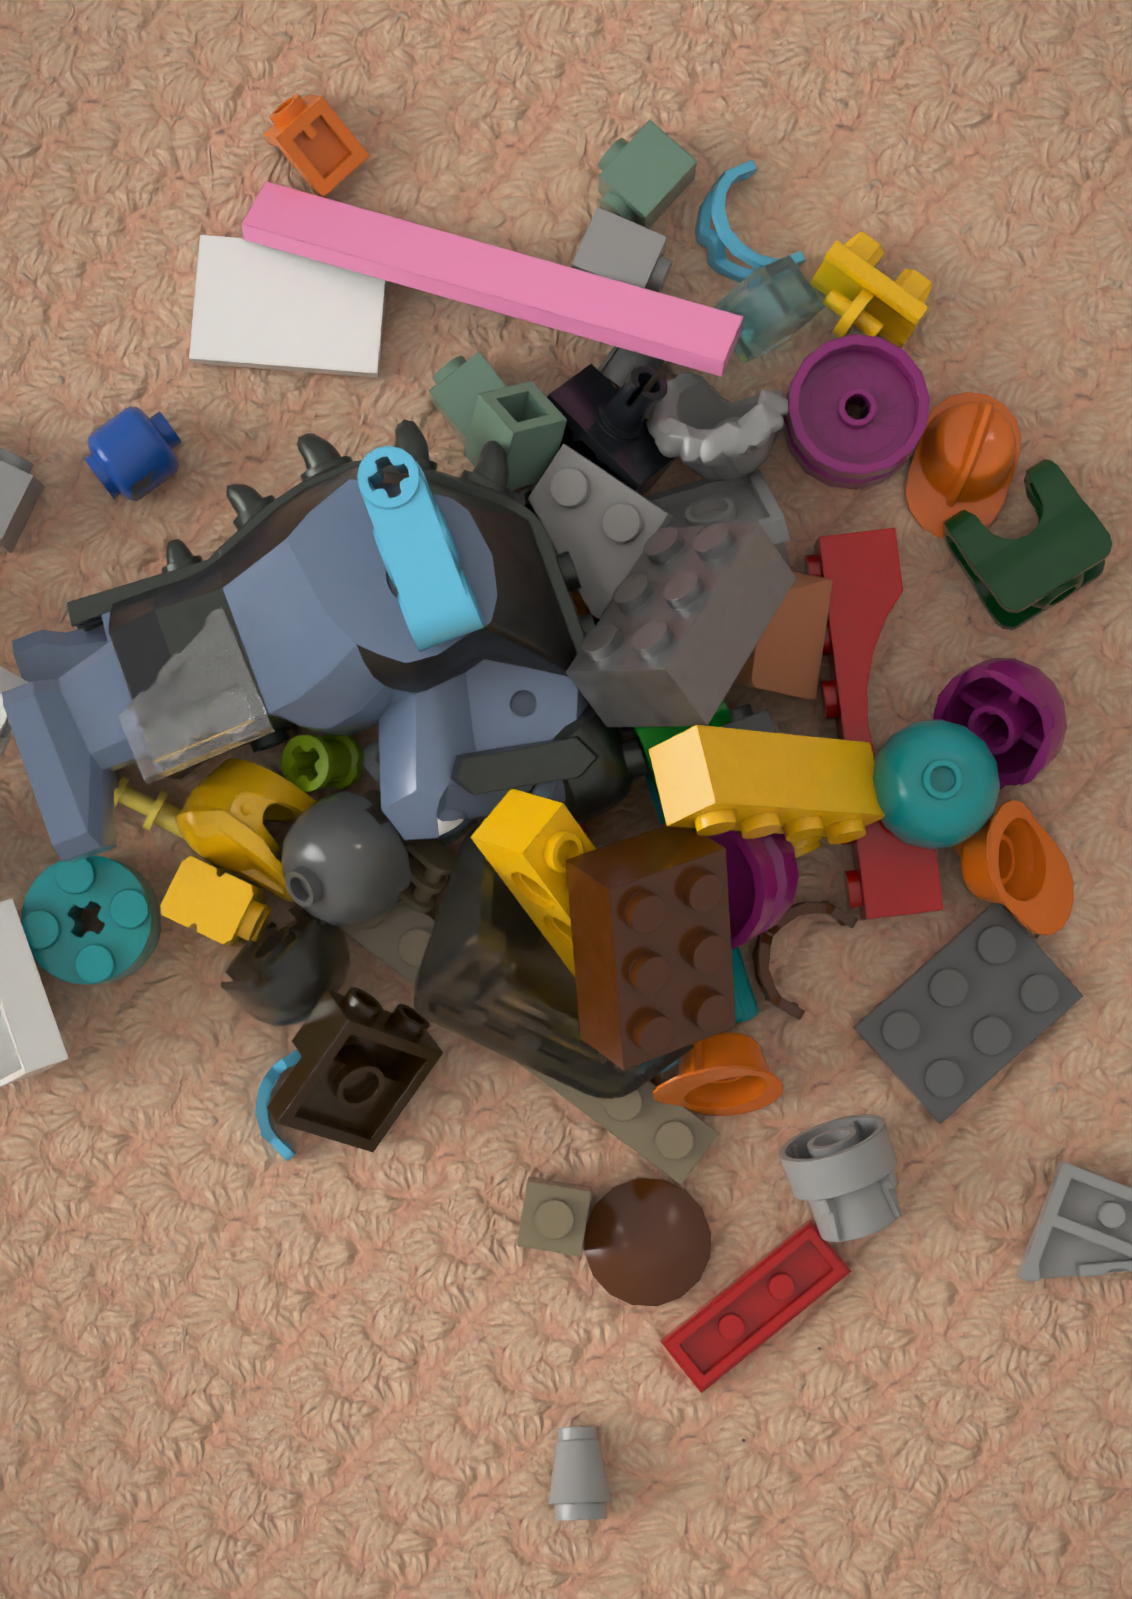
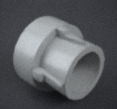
(845, 1176)

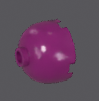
(1012, 711)

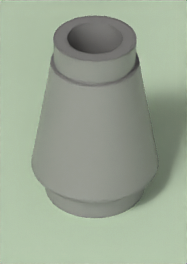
(578, 1476)

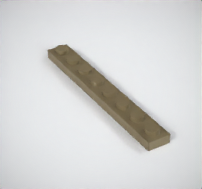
(657, 1131)

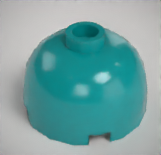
(935, 784)

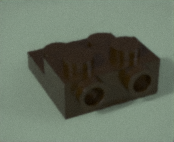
(355, 1069)

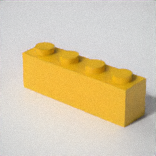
(766, 784)

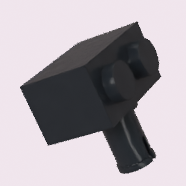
(611, 424)

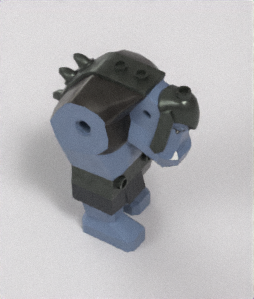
(339, 657)

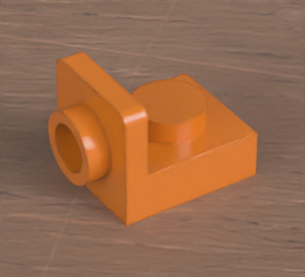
(315, 141)

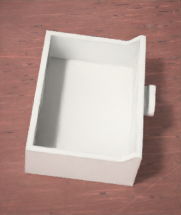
(27, 1024)

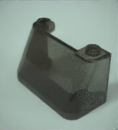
(508, 989)

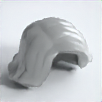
(712, 433)

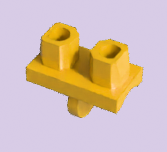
(866, 295)

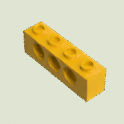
(528, 848)

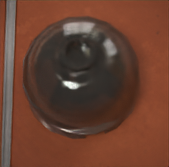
(288, 969)

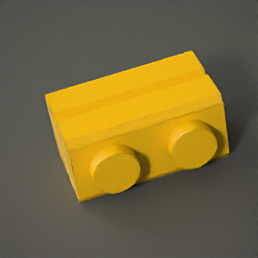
(216, 903)

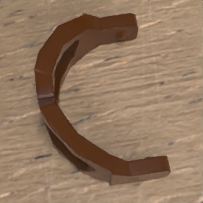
(762, 948)

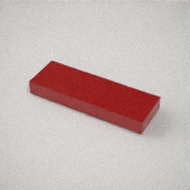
(755, 1306)

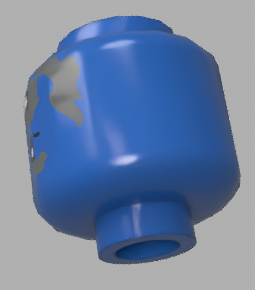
(133, 453)

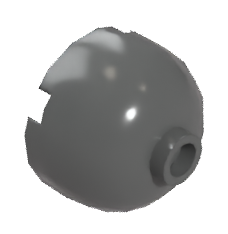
(344, 862)

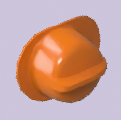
(963, 461)
(1020, 868)
(722, 1077)

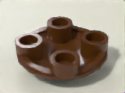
(647, 1242)

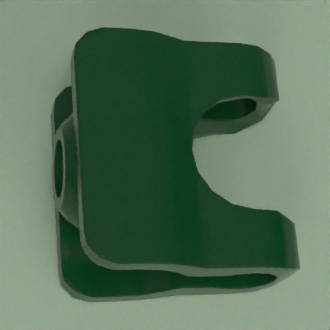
(1037, 570)

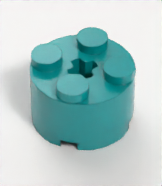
(55, 927)

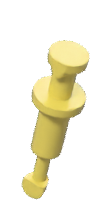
(157, 811)

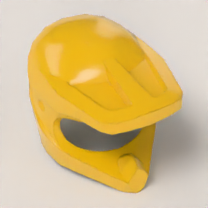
(227, 819)

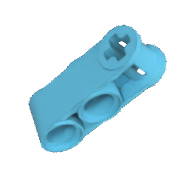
(418, 551)

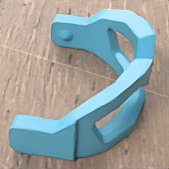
(723, 236)
(263, 1098)

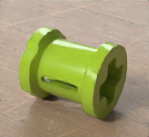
(322, 762)

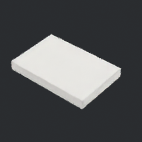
(284, 311)

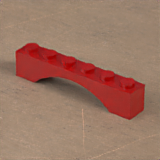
(866, 584)

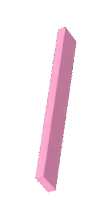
(493, 278)

